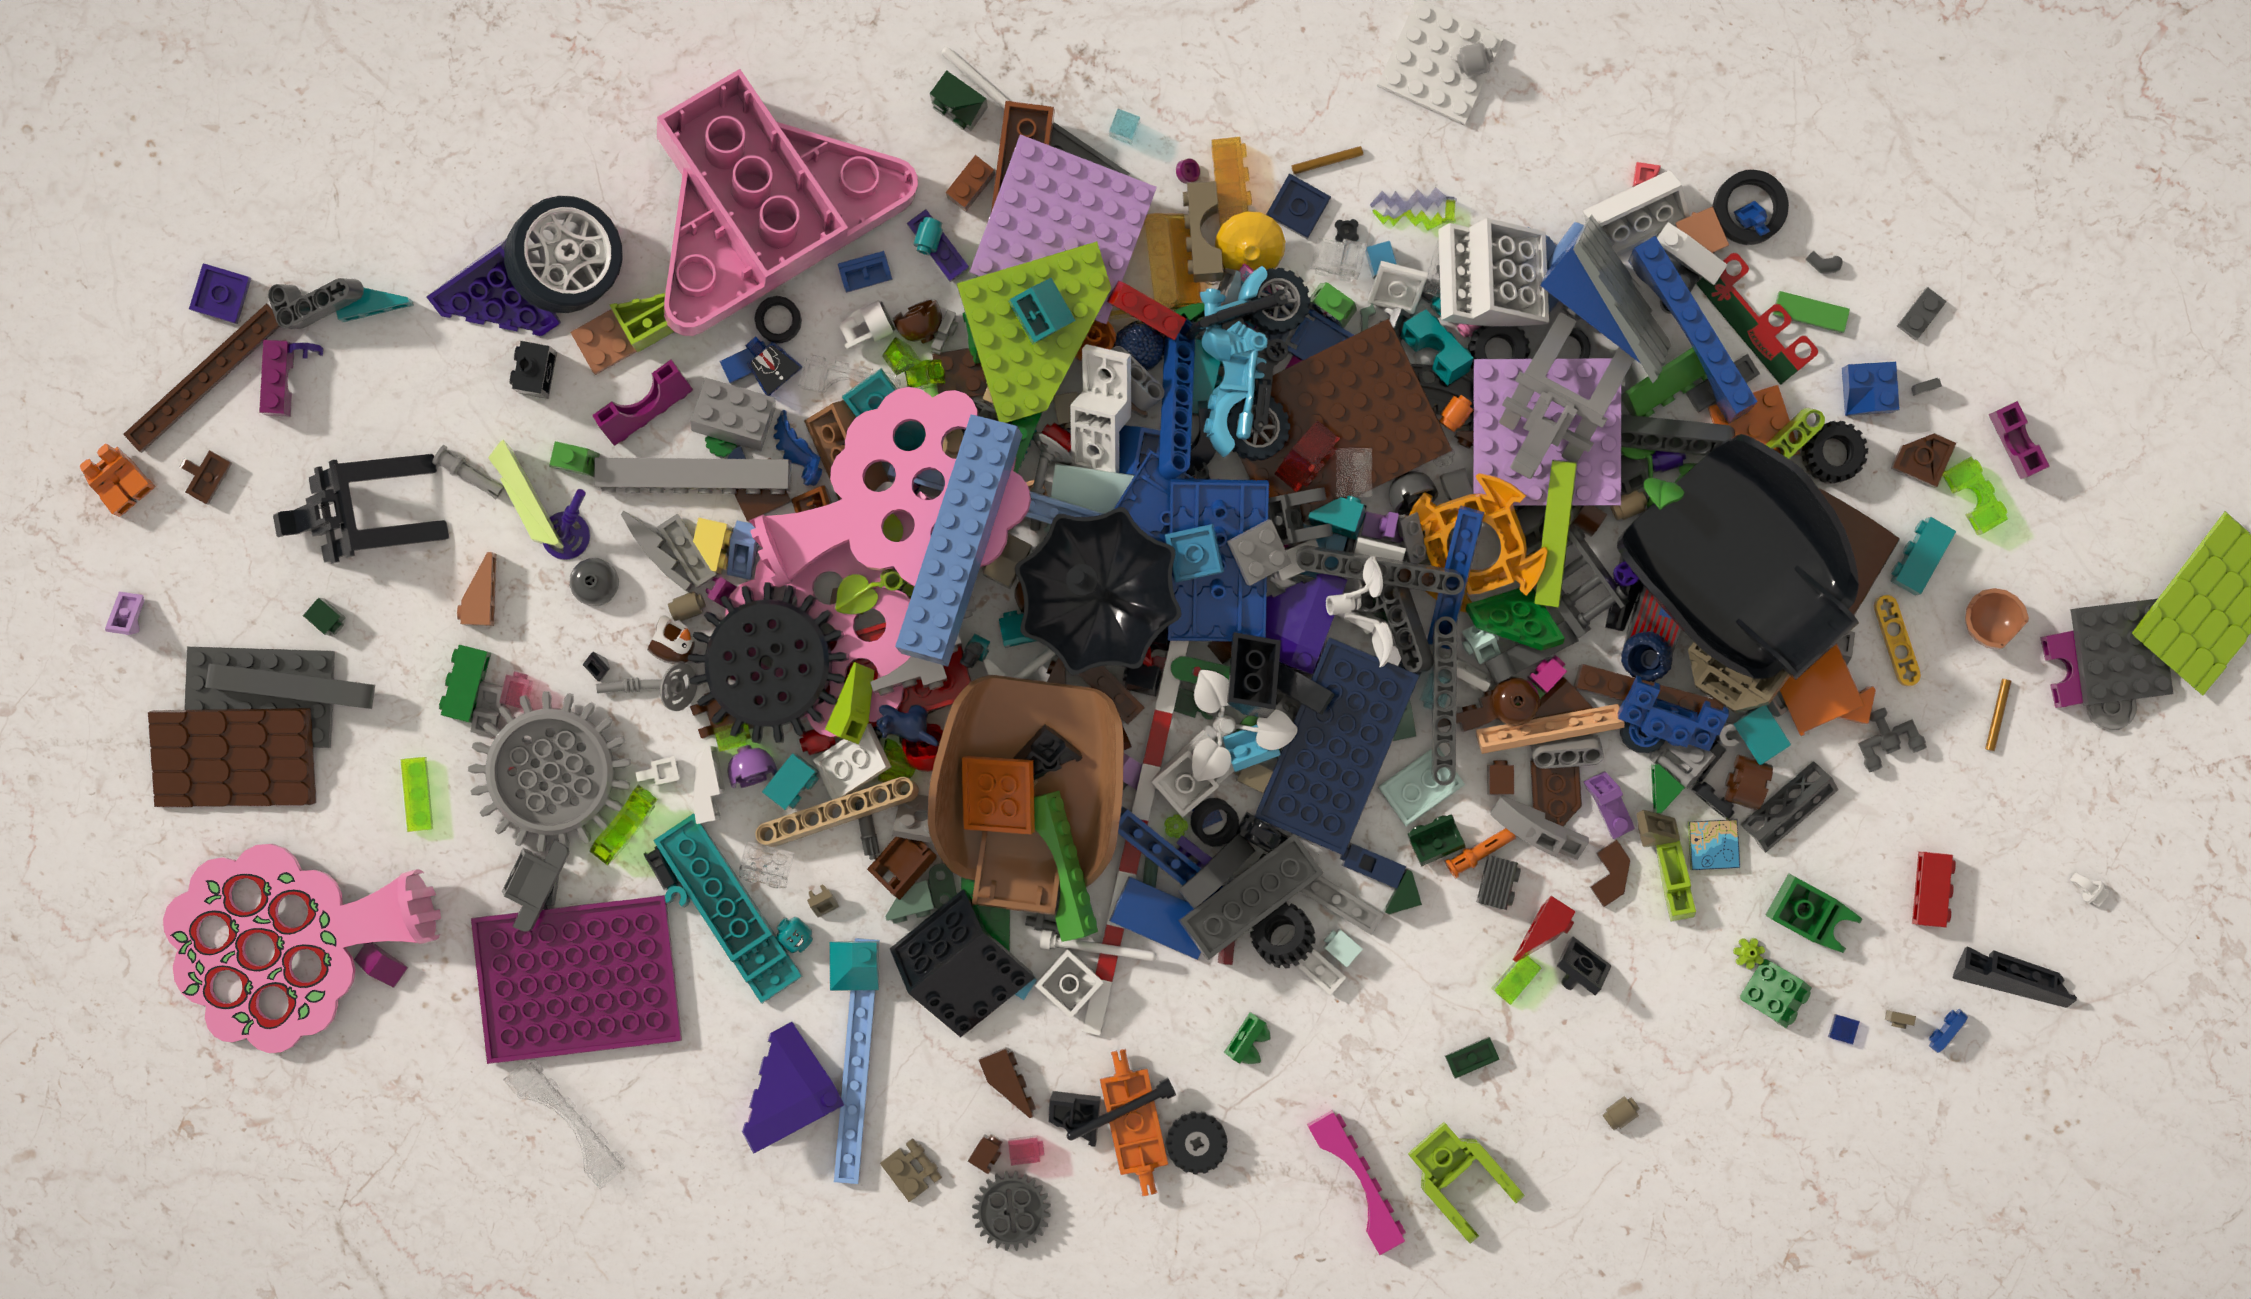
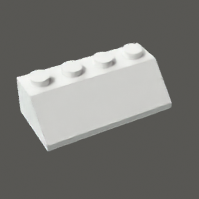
(1641, 211)

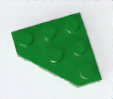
(1516, 619)

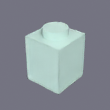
(1342, 947)

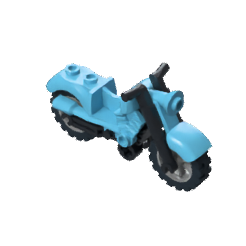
(1243, 398)

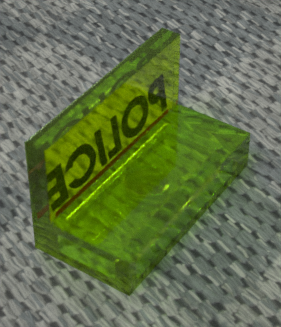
(1516, 979)

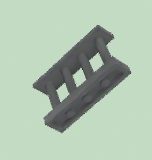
(1579, 621)

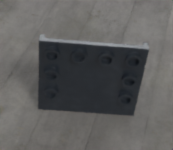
(958, 966)

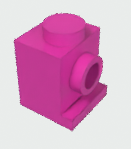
(1548, 673)

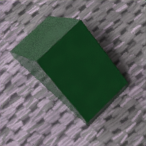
(1405, 895)

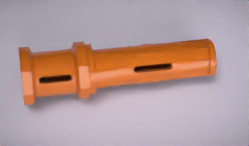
(1470, 857)

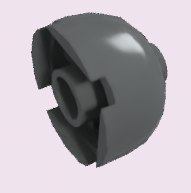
(1408, 489)
(601, 590)

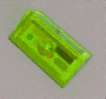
(900, 356)

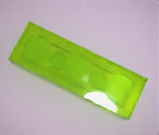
(416, 794)

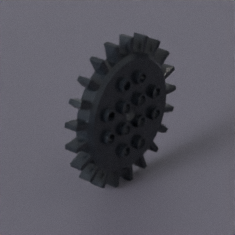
(802, 689)

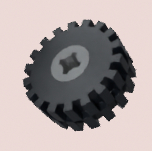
(1200, 1130)

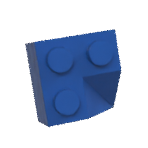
(1870, 388)

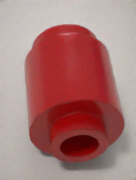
(1059, 435)
(816, 742)

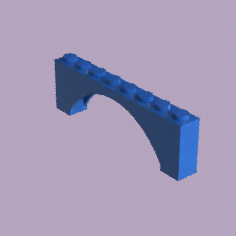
(1727, 383)

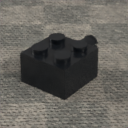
(533, 369)

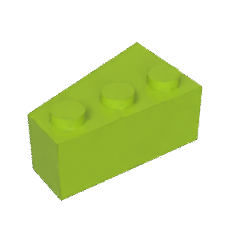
(643, 320)

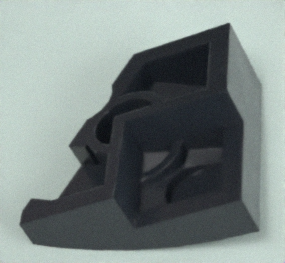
(1048, 752)
(1074, 1110)

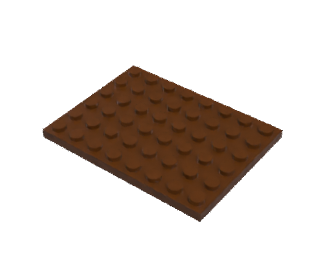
(1367, 399)

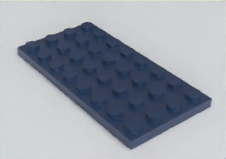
(1337, 755)

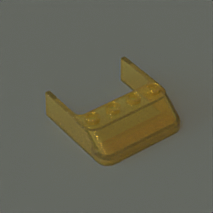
(1168, 262)

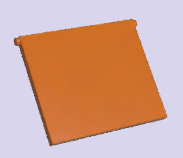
(1821, 692)

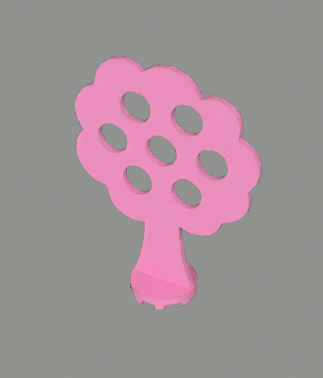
(800, 538)
(881, 652)

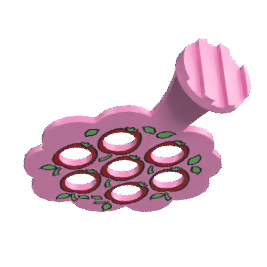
(392, 913)

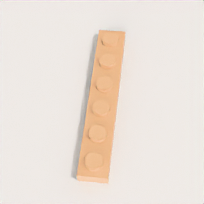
(1549, 729)

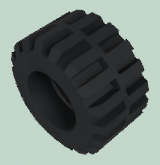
(1511, 334)
(1855, 452)
(1294, 949)

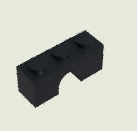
(1145, 678)

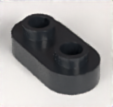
(1705, 793)

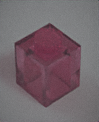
(514, 688)
(1025, 1150)

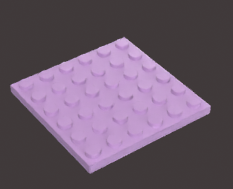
(1058, 204)
(1497, 446)

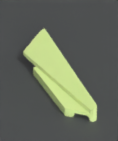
(524, 496)

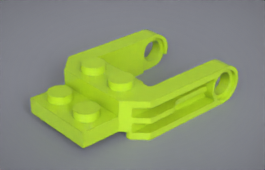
(1443, 1159)

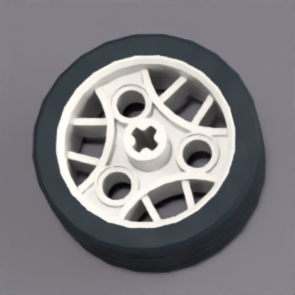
(563, 254)

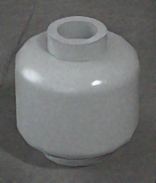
(1474, 59)

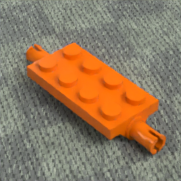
(1138, 1133)

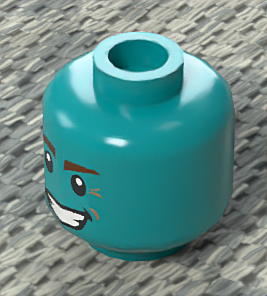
(794, 934)

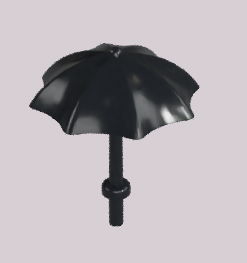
(1098, 591)

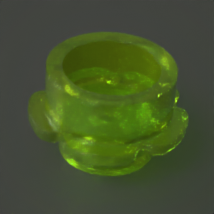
(1182, 826)

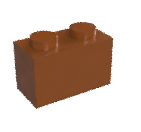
(970, 183)

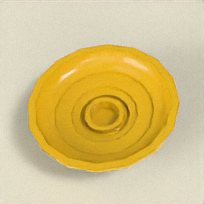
(1250, 240)

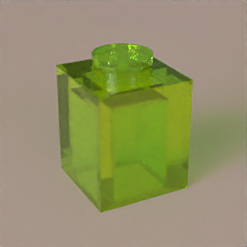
(925, 375)
(726, 741)

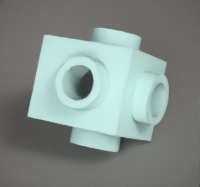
(1480, 644)

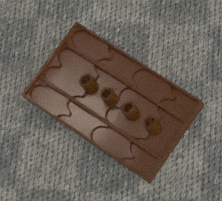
(232, 757)

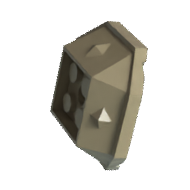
(1730, 687)

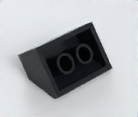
(1253, 674)

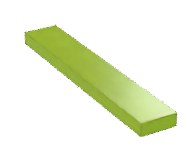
(1556, 531)

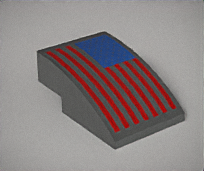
(1650, 617)

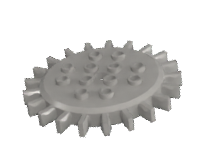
(532, 811)

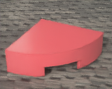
(1644, 172)

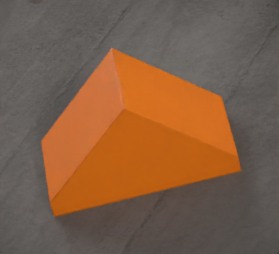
(1862, 714)

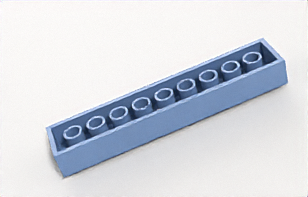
(959, 540)

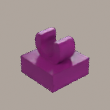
(720, 589)

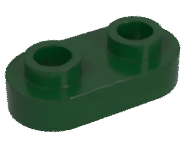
(941, 887)

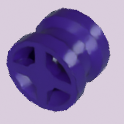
(1627, 572)

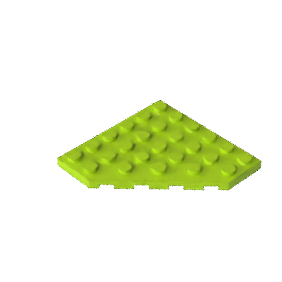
(1026, 375)

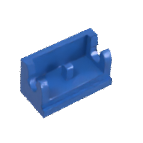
(865, 271)

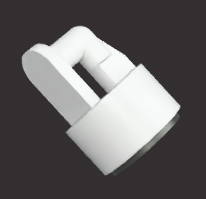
(876, 319)

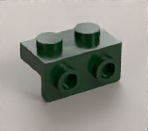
(1435, 839)

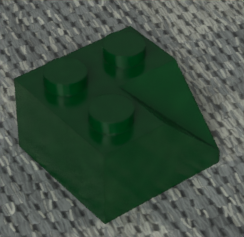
(958, 100)

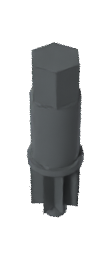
(868, 834)

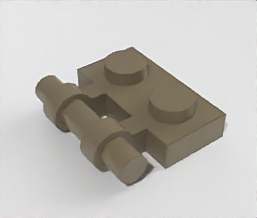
(905, 1175)

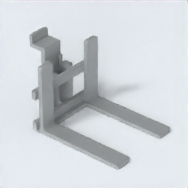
(1545, 431)

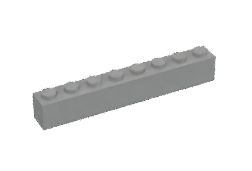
(693, 474)

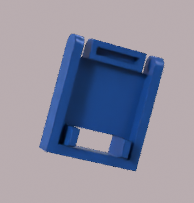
(1316, 336)

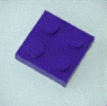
(220, 293)

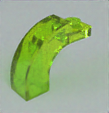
(624, 825)

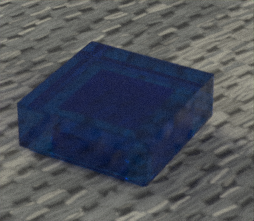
(1843, 1029)

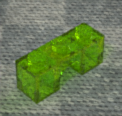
(1988, 510)

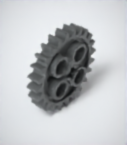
(989, 1213)

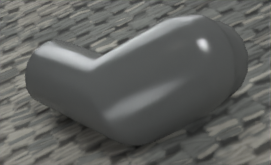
(1825, 266)

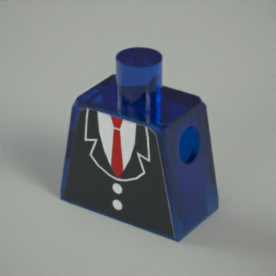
(771, 365)

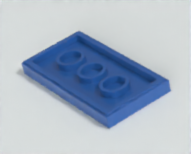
(1154, 916)

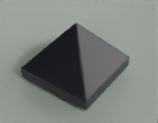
(597, 666)

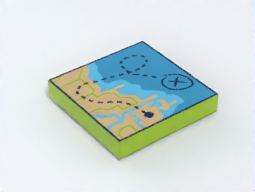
(1713, 844)

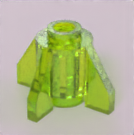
(899, 764)

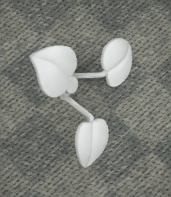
(1351, 600)
(1211, 759)

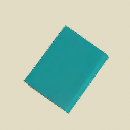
(1761, 734)

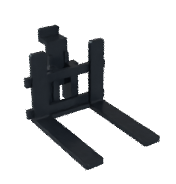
(339, 476)

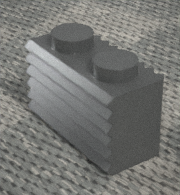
(1498, 882)

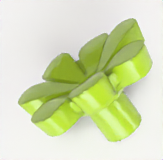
(1744, 953)

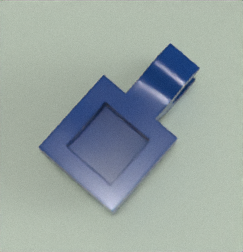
(1752, 215)

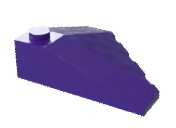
(486, 294)
(1302, 619)
(790, 1092)

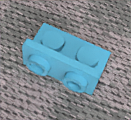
(1245, 750)

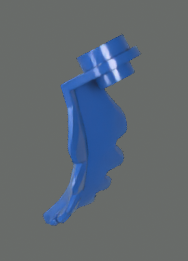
(797, 450)

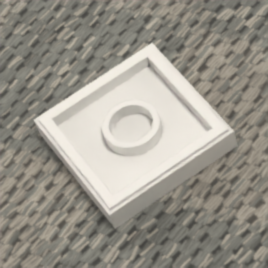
(1397, 287)

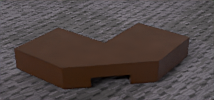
(1614, 883)

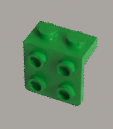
(1776, 993)

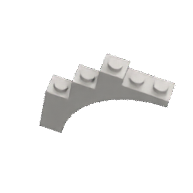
(916, 669)

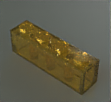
(1230, 177)

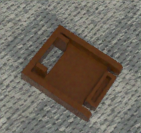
(906, 860)

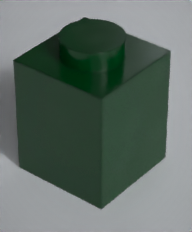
(325, 617)

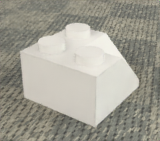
(1069, 983)

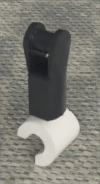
(1718, 748)

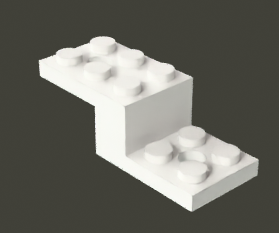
(1101, 409)

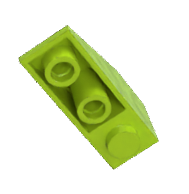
(853, 705)

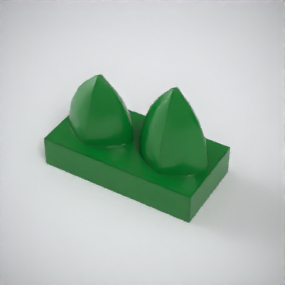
(1241, 1047)

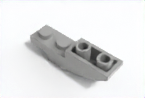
(1534, 829)

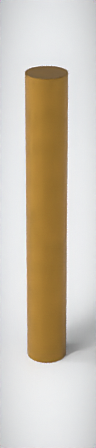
(1327, 160)
(1998, 714)

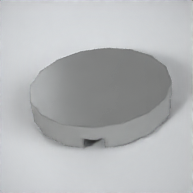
(2112, 714)

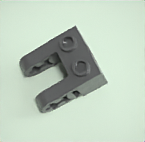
(1287, 516)

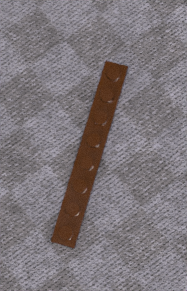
(202, 379)

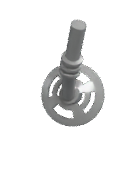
(1049, 452)
(671, 685)

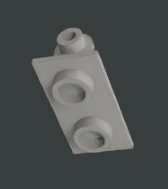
(1411, 531)

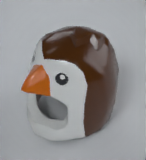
(671, 642)

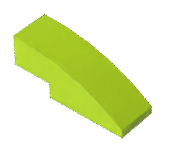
(1675, 881)

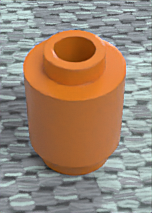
(1456, 413)

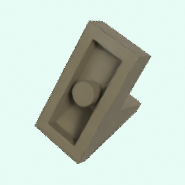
(1656, 828)

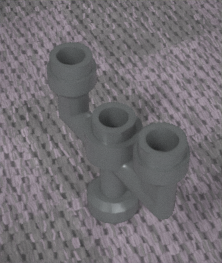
(1889, 739)

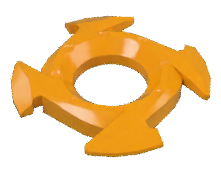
(1501, 516)

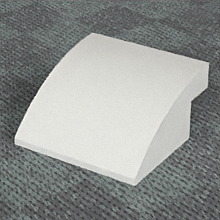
(1493, 274)

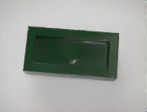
(1472, 1057)

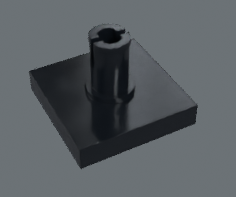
(1582, 967)

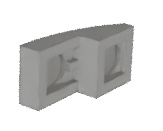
(487, 707)

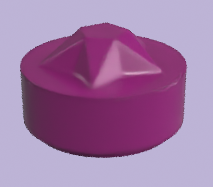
(1188, 171)

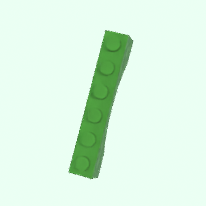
(1075, 912)

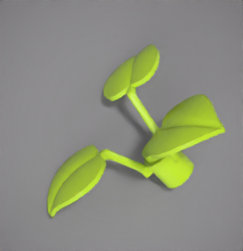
(855, 592)

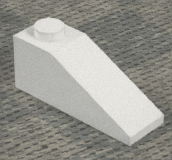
(1691, 253)

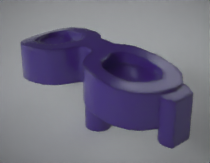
(306, 347)

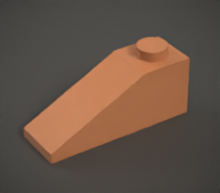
(479, 599)

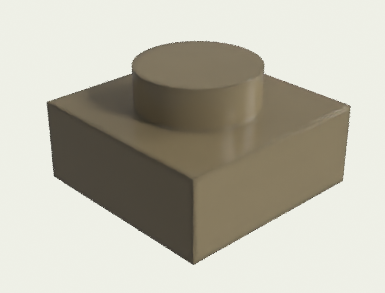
(1900, 1019)

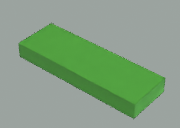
(1813, 312)

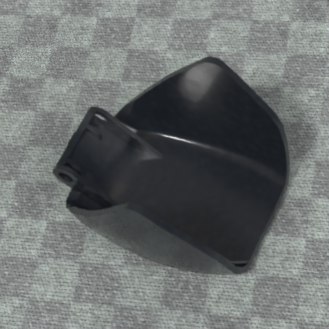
(1749, 561)

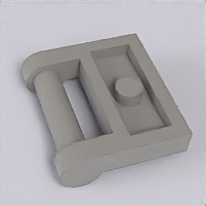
(1694, 757)

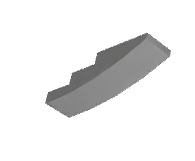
(651, 544)

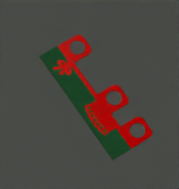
(1753, 329)

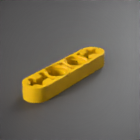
(1894, 641)

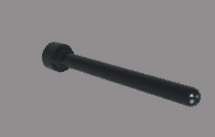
(1163, 1090)

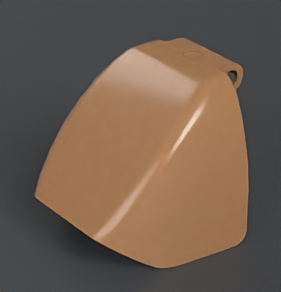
(996, 720)

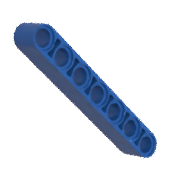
(1177, 404)

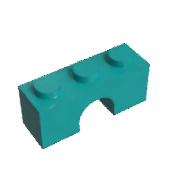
(1427, 332)

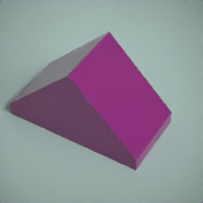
(380, 964)

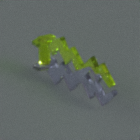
(1406, 206)

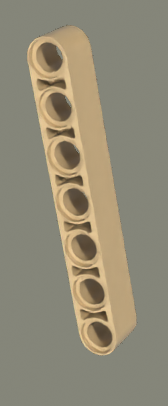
(825, 812)

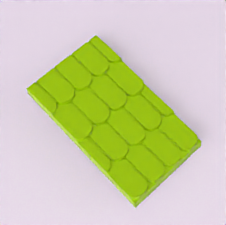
(2204, 608)

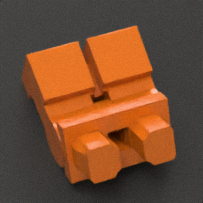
(116, 479)

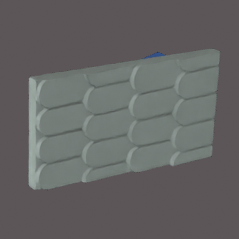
(1601, 291)

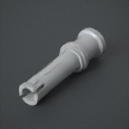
(459, 467)

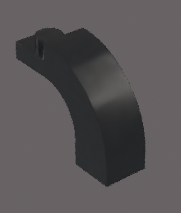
(1201, 447)

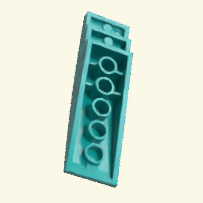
(727, 909)

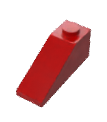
(1547, 926)

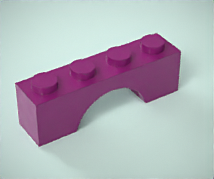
(622, 420)

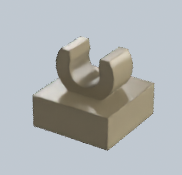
(822, 902)

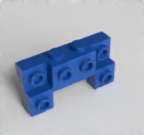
(1671, 721)

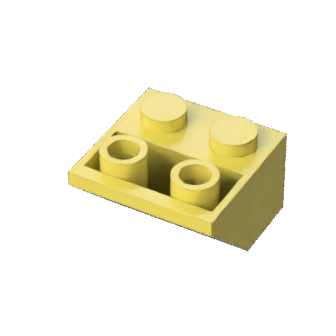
(712, 542)

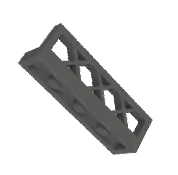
(1794, 809)

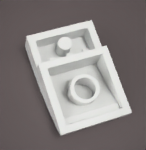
(1178, 783)
(708, 786)

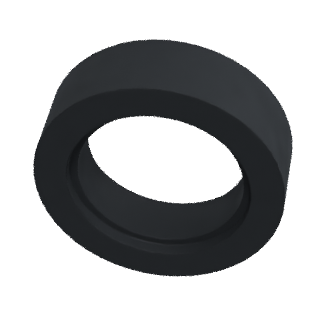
(1766, 182)

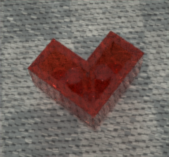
(1308, 457)

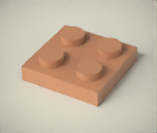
(603, 342)

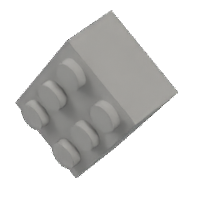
(733, 414)

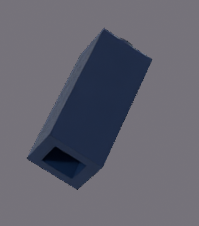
(1373, 865)

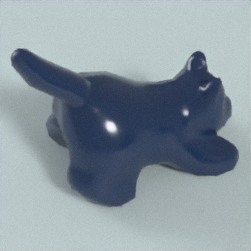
(909, 725)

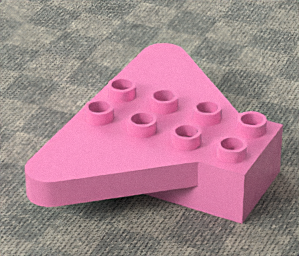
(762, 201)

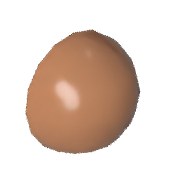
(1995, 617)

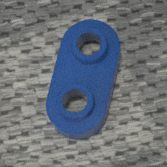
(1942, 1037)

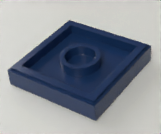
(1298, 206)

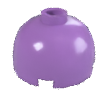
(750, 766)

